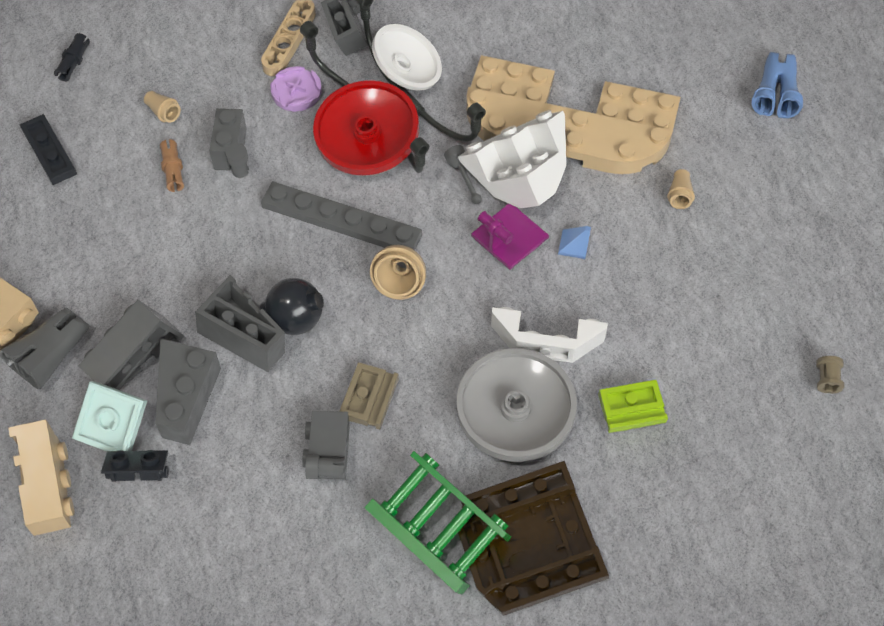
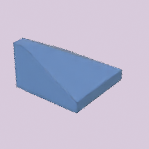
(574, 242)

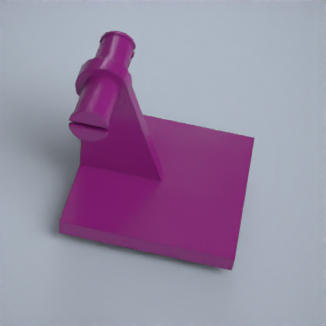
(509, 235)

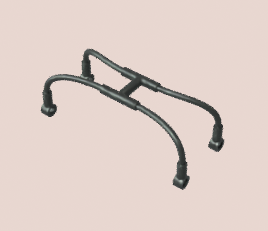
(419, 145)

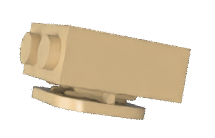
(16, 313)

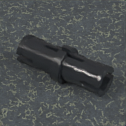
(72, 57)

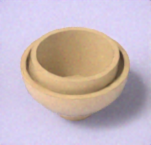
(394, 280)

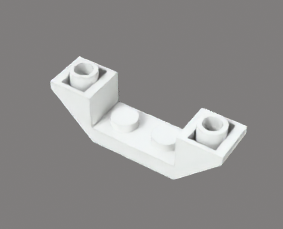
(559, 347)

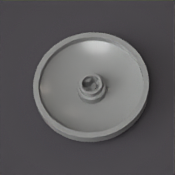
(516, 404)

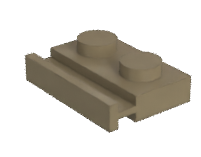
(369, 395)

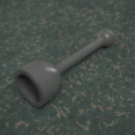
(451, 156)

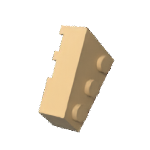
(42, 477)

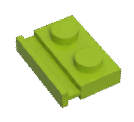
(632, 406)

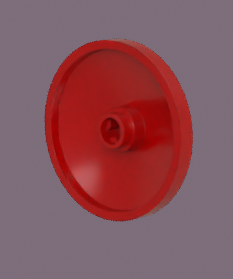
(366, 127)

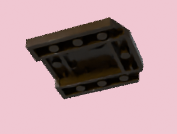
(548, 544)

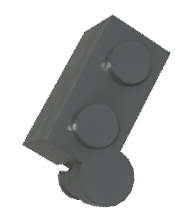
(345, 24)
(228, 142)
(327, 445)

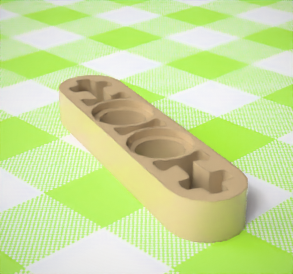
(284, 35)

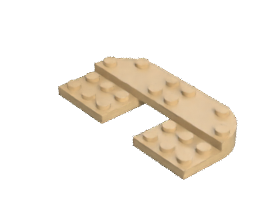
(621, 138)

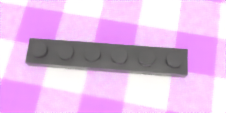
(339, 217)

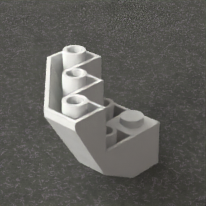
(522, 161)

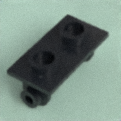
(123, 465)

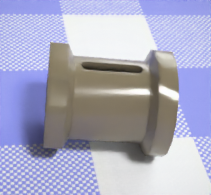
(830, 374)

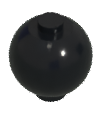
(294, 305)

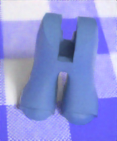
(765, 96)

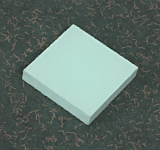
(109, 418)

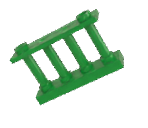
(431, 552)

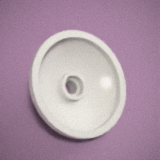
(406, 57)

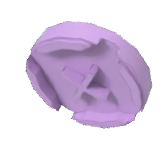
(296, 89)

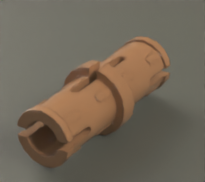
(171, 165)

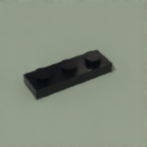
(48, 149)

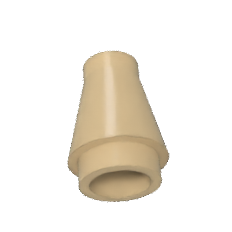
(164, 107)
(681, 190)

